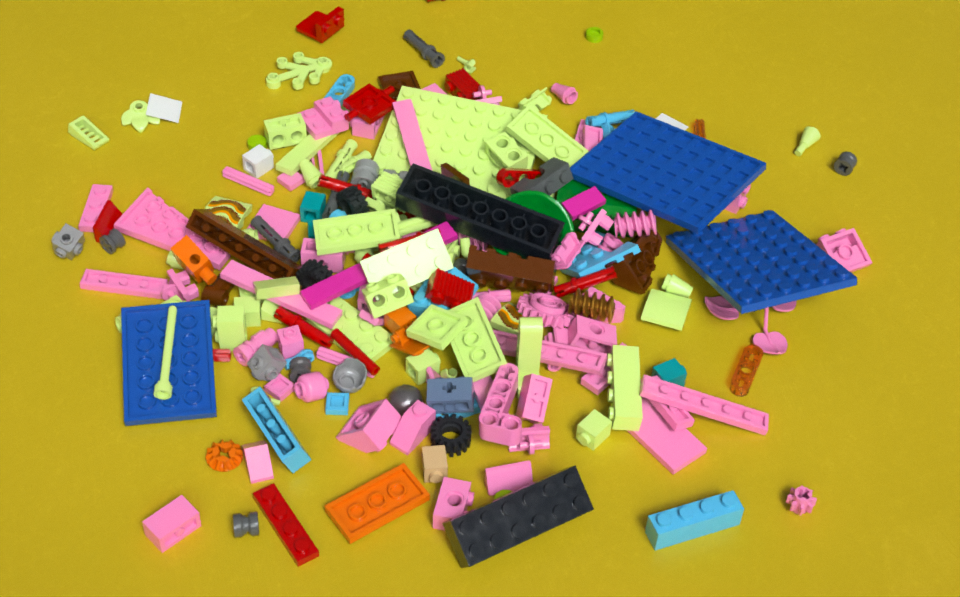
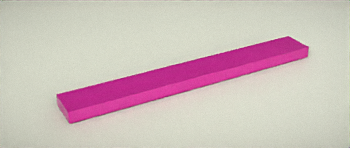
(354, 277)

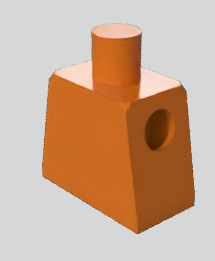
(193, 261)

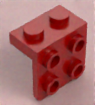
(322, 26)

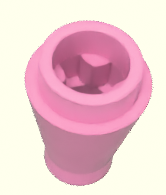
(565, 93)

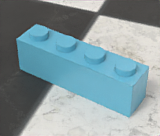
(276, 430)
(694, 520)

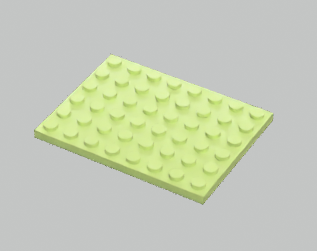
(453, 134)

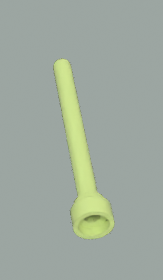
(163, 388)

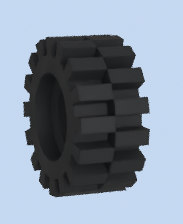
(352, 201)
(312, 273)
(451, 424)

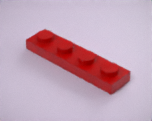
(286, 525)

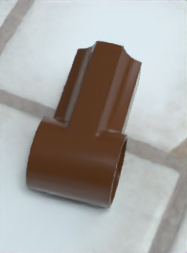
(217, 292)

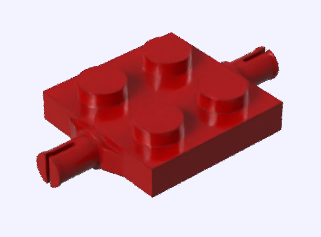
(369, 103)

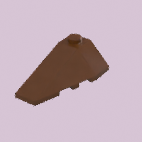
(636, 269)

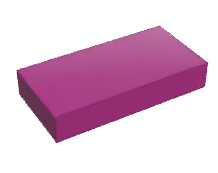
(584, 202)

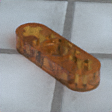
(748, 378)

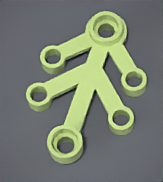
(320, 65)

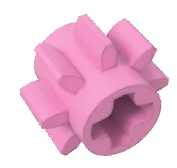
(801, 500)

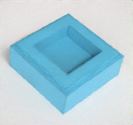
(337, 403)

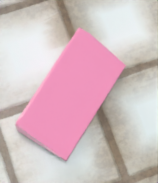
(508, 477)

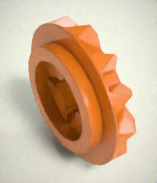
(223, 463)

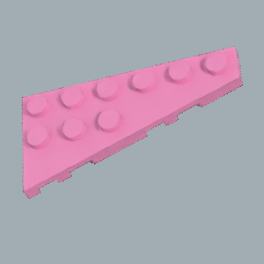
(164, 226)

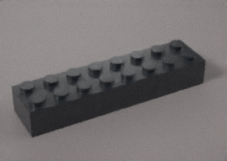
(478, 214)

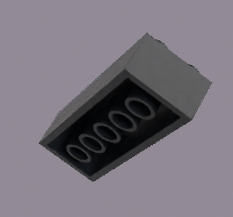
(517, 516)

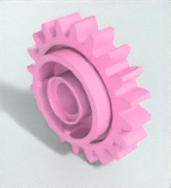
(549, 307)

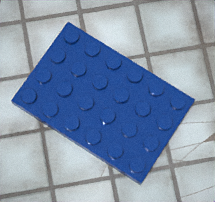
(190, 363)

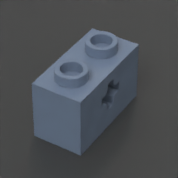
(451, 395)

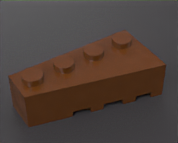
(510, 271)

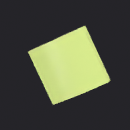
(666, 309)

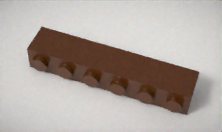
(241, 245)

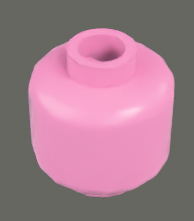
(311, 387)

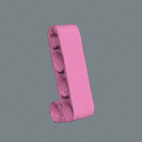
(494, 420)

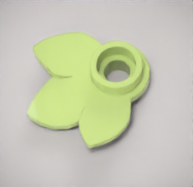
(138, 117)

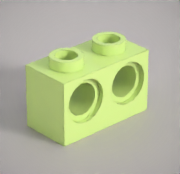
(284, 131)
(505, 152)
(388, 300)

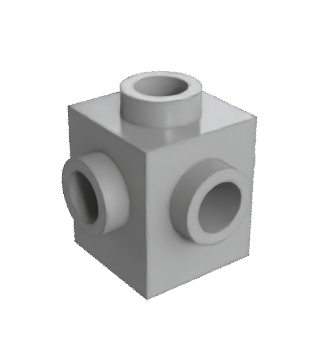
(68, 242)
(266, 363)

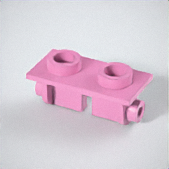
(564, 257)

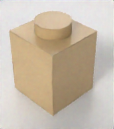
(434, 463)

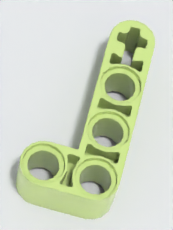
(528, 347)

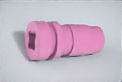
(246, 350)

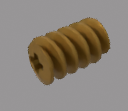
(592, 305)

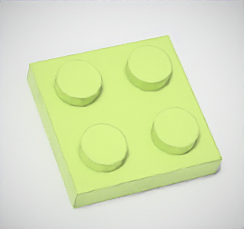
(437, 327)

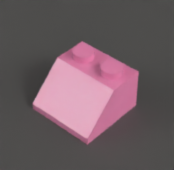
(370, 426)

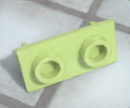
(537, 99)

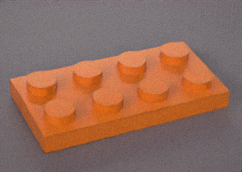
(377, 503)

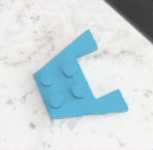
(594, 259)

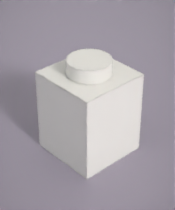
(258, 161)

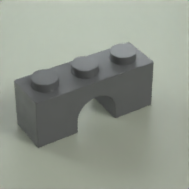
(554, 176)

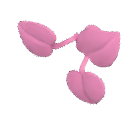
(769, 342)

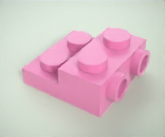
(325, 118)
(846, 249)

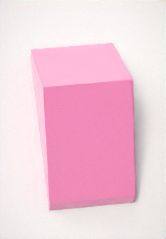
(258, 461)

